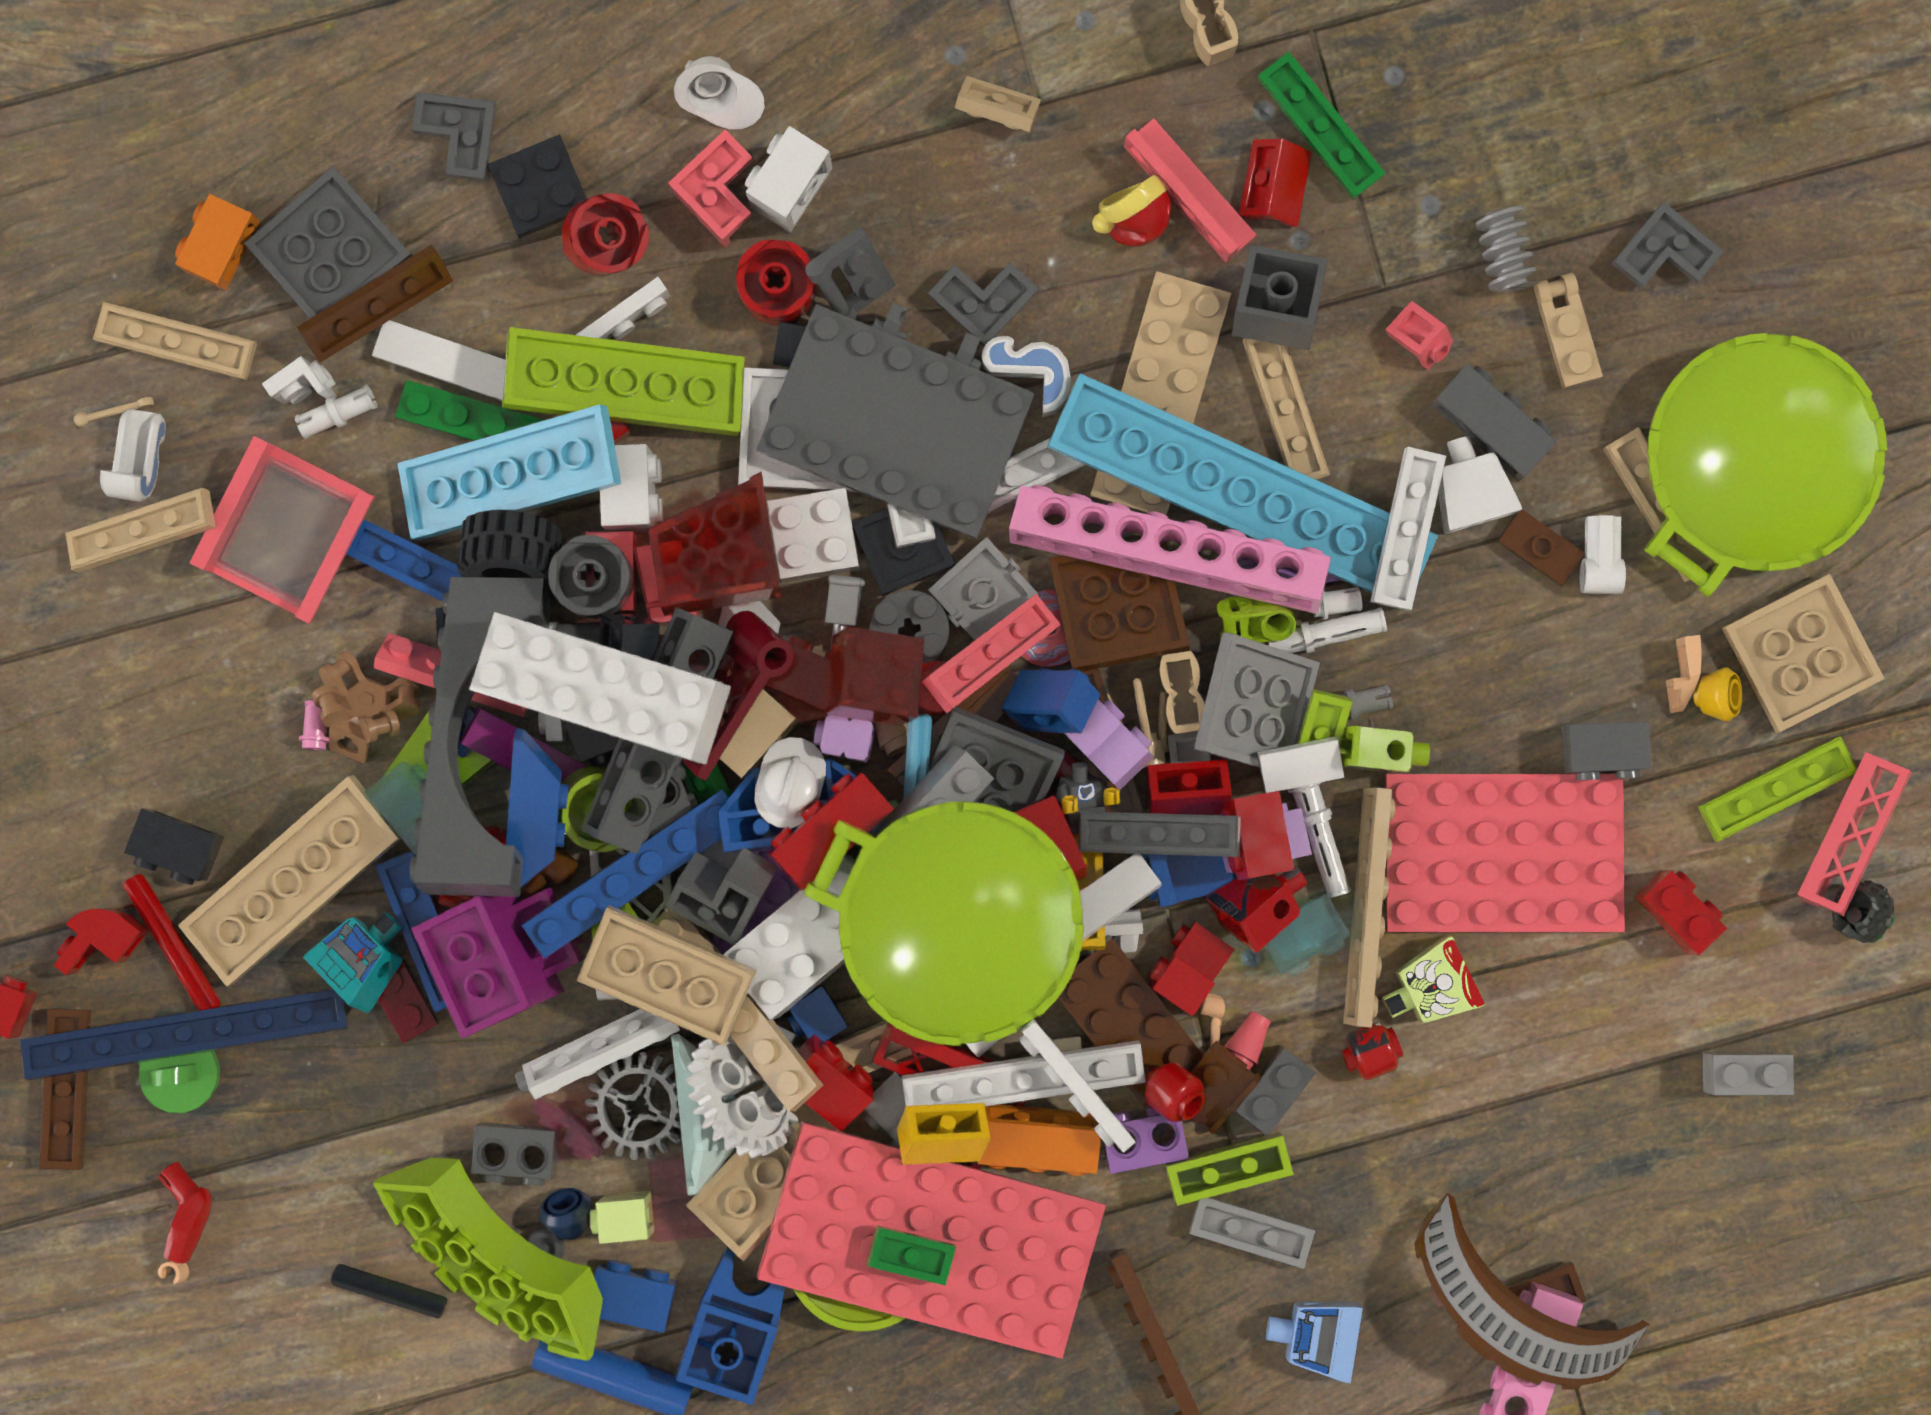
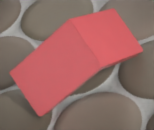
(704, 189)

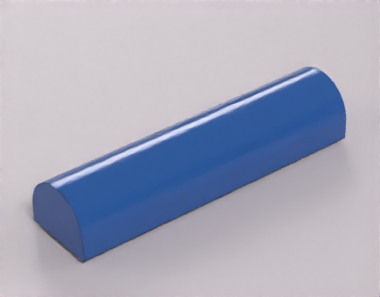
(618, 1378)

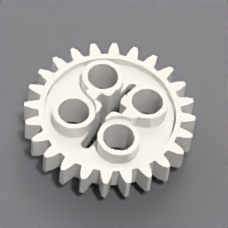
(752, 1122)

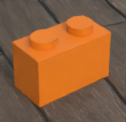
(216, 241)

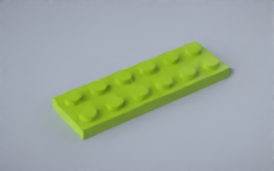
(633, 379)

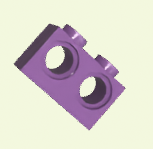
(1145, 1150)

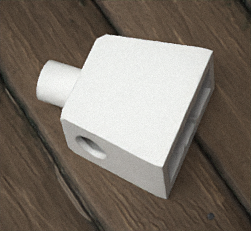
(1474, 489)

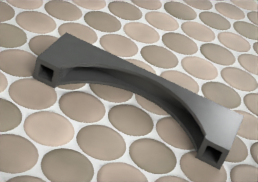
(453, 846)

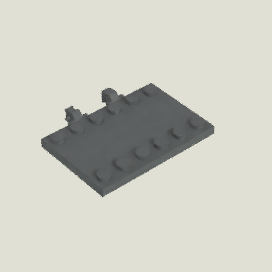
(896, 419)

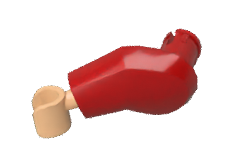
(188, 1221)

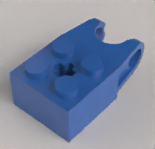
(732, 1317)

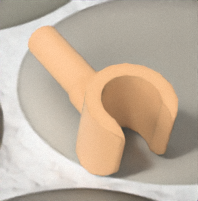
(1214, 1007)

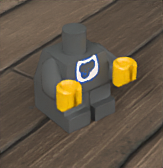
(1084, 794)

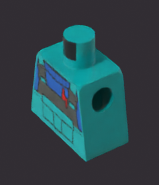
(358, 960)

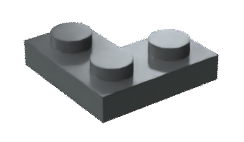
(466, 123)
(1667, 238)
(984, 311)

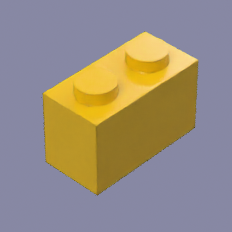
(943, 1133)

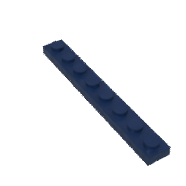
(182, 1034)

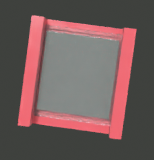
(282, 529)

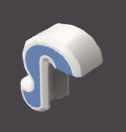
(1031, 361)
(135, 456)

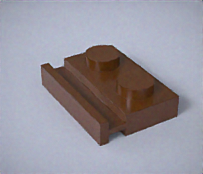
(1224, 1085)

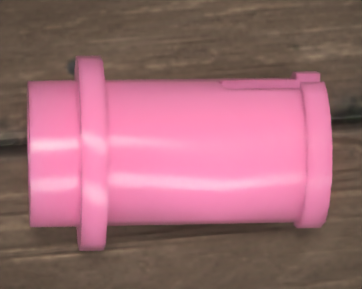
(314, 730)

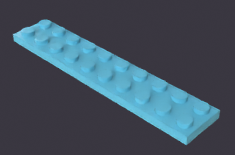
(1220, 480)

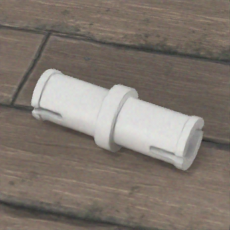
(336, 411)

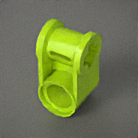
(1254, 619)

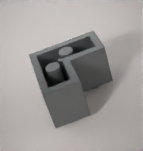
(722, 897)

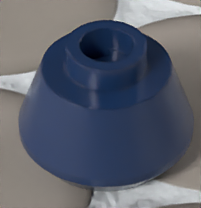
(566, 1213)

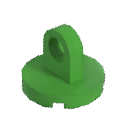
(180, 1081)

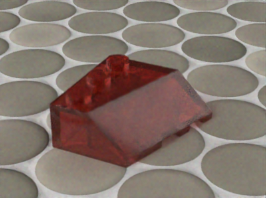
(717, 552)

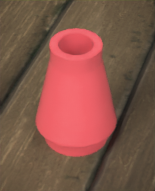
(1249, 1039)

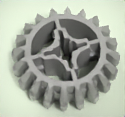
(621, 1099)

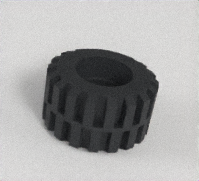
(507, 545)

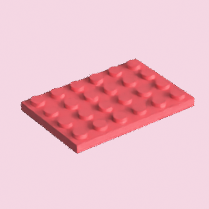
(1505, 853)

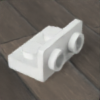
(294, 382)

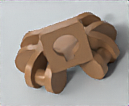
(363, 707)

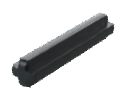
(389, 1291)

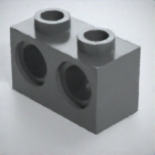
(514, 1141)

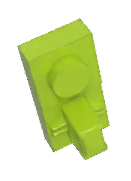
(1325, 716)

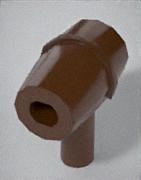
(559, 872)

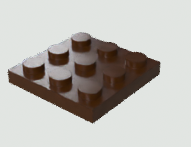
(1115, 613)

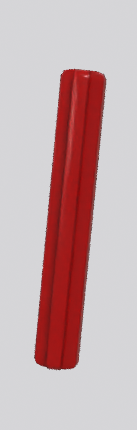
(171, 943)

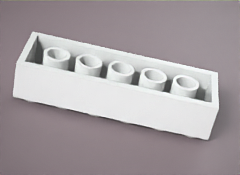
(600, 688)

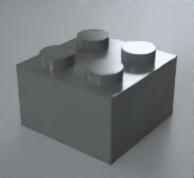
(1279, 297)

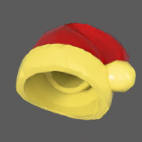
(1135, 213)

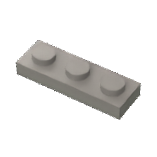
(1252, 1231)

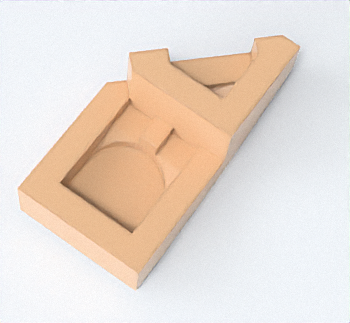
(1682, 688)

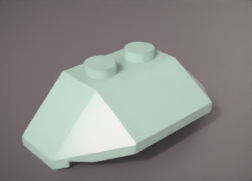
(701, 1153)

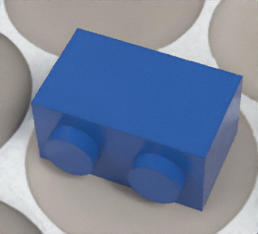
(1051, 701)
(635, 1296)

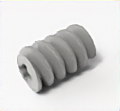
(1505, 250)

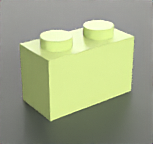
(623, 1217)

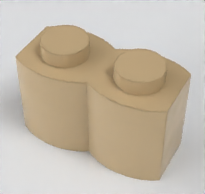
(1213, 28)
(1180, 681)

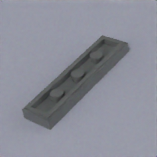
(1159, 834)

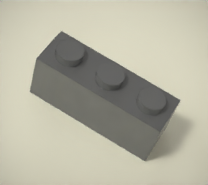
(1494, 421)

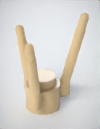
(1160, 745)

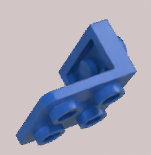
(1186, 876)

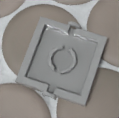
(981, 589)

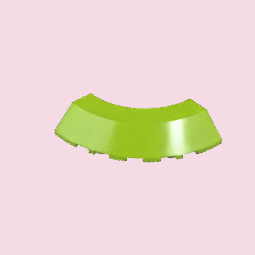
(490, 1261)

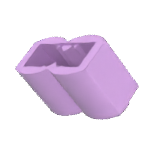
(1111, 745)

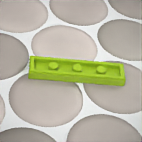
(1777, 789)

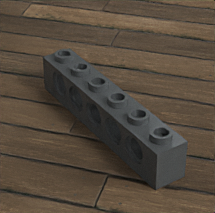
(622, 777)

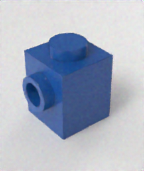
(817, 1015)

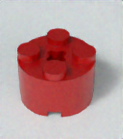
(624, 224)
(753, 283)

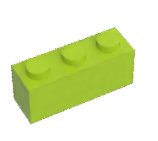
(1229, 1168)

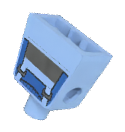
(1320, 1336)

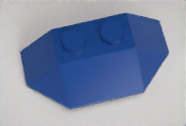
(534, 805)
(746, 828)

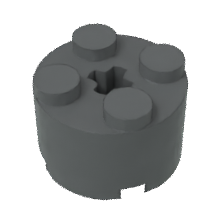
(576, 560)
(922, 612)

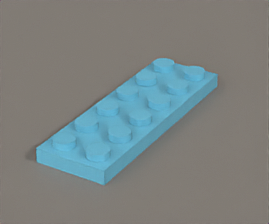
(510, 471)

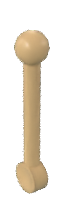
(82, 419)

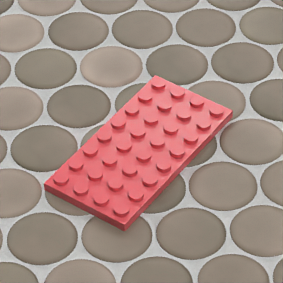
(1016, 1242)

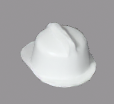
(719, 94)
(789, 781)

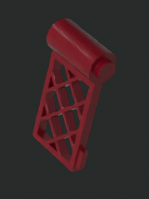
(756, 654)

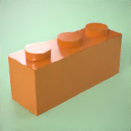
(1041, 1140)

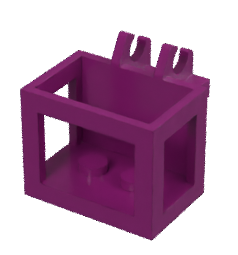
(488, 960)

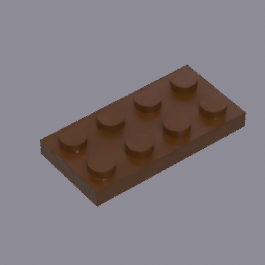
(1119, 1006)

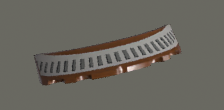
(1504, 1325)

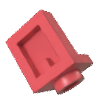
(1421, 334)

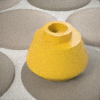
(1719, 694)

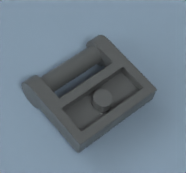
(860, 268)

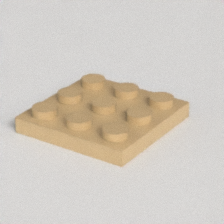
(1803, 653)

